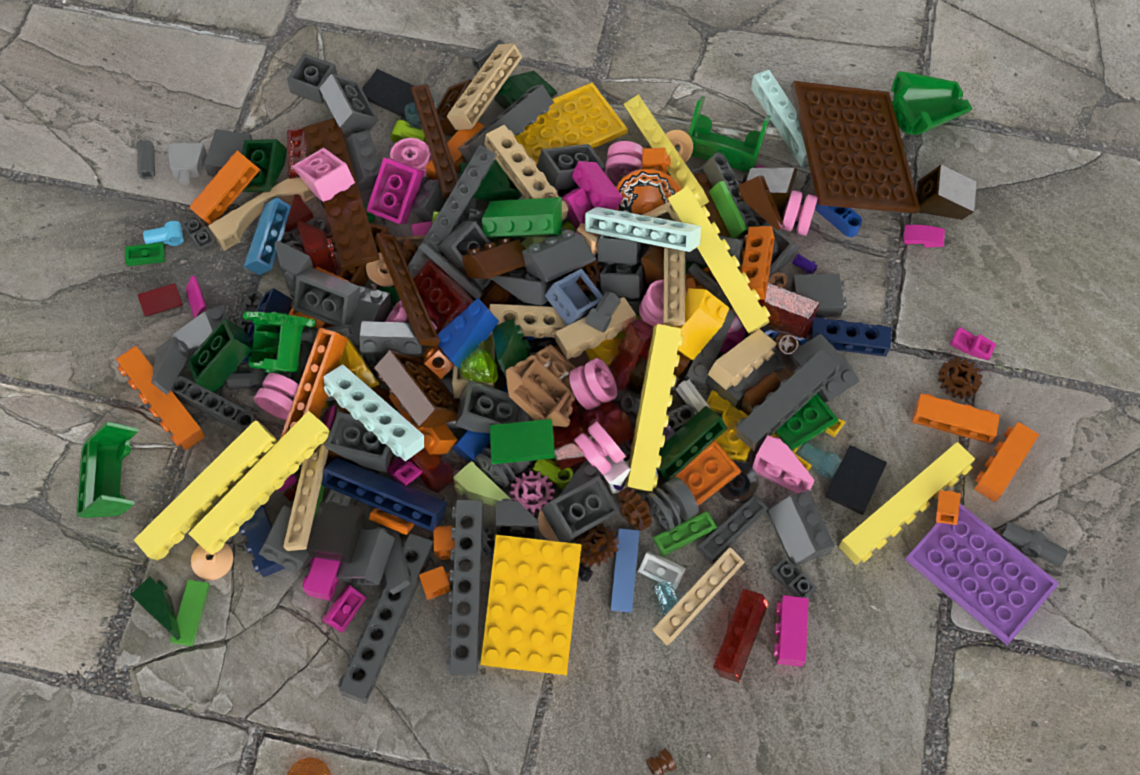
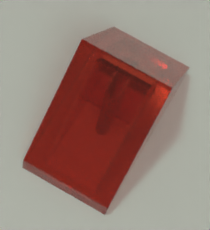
(298, 212)

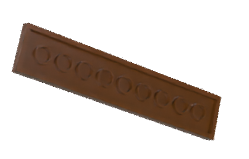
(346, 209)

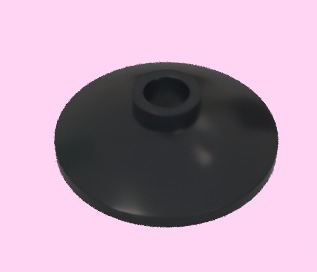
(746, 490)

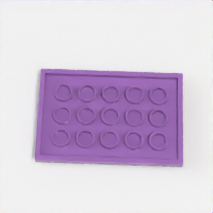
(983, 574)

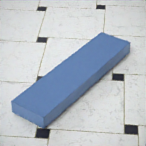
(625, 571)

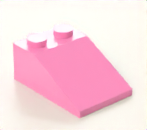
(324, 174)
(781, 466)

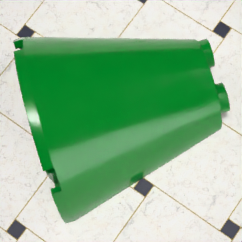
(926, 102)

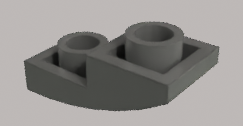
(198, 232)
(795, 582)

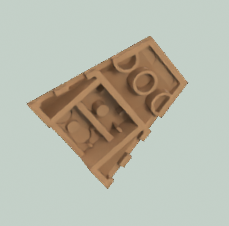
(543, 386)

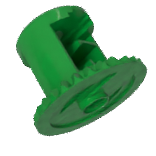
(284, 344)

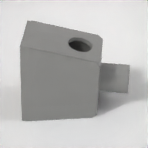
(186, 160)

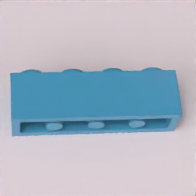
(268, 231)

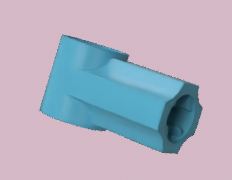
(169, 234)

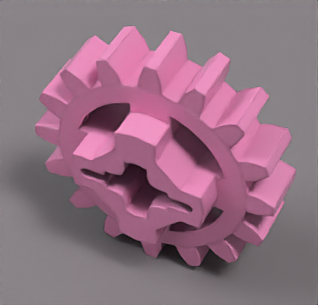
(532, 484)

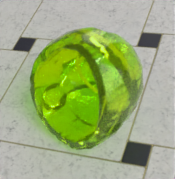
(479, 367)

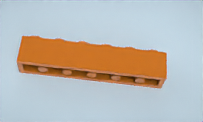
(322, 360)
(167, 407)

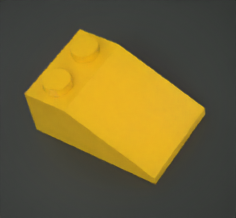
(702, 320)

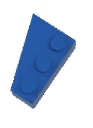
(467, 332)

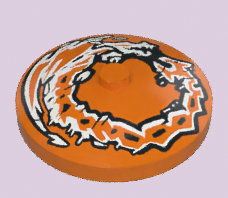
(645, 190)

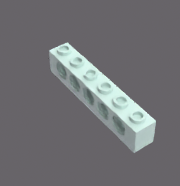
(782, 113)
(643, 229)
(373, 412)

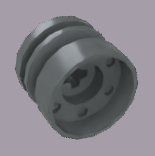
(499, 473)
(671, 504)

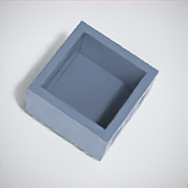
(569, 298)

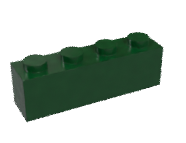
(689, 442)

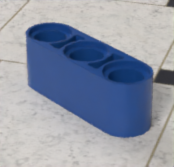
(843, 220)

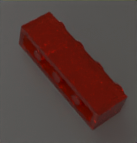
(740, 635)

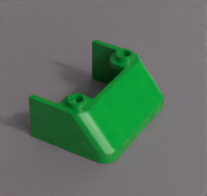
(738, 153)
(101, 471)

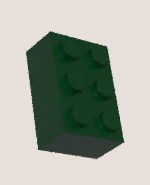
(219, 355)

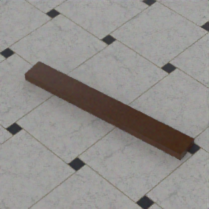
(435, 138)
(407, 290)

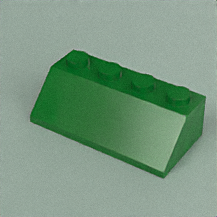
(523, 218)

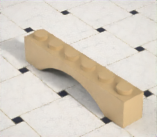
(232, 226)

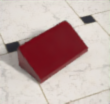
(160, 299)

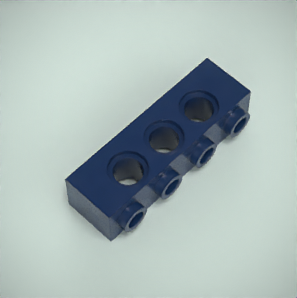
(859, 343)

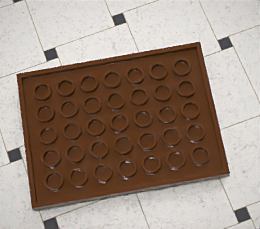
(854, 148)

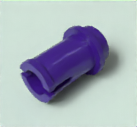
(805, 264)

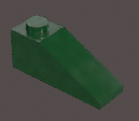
(158, 604)

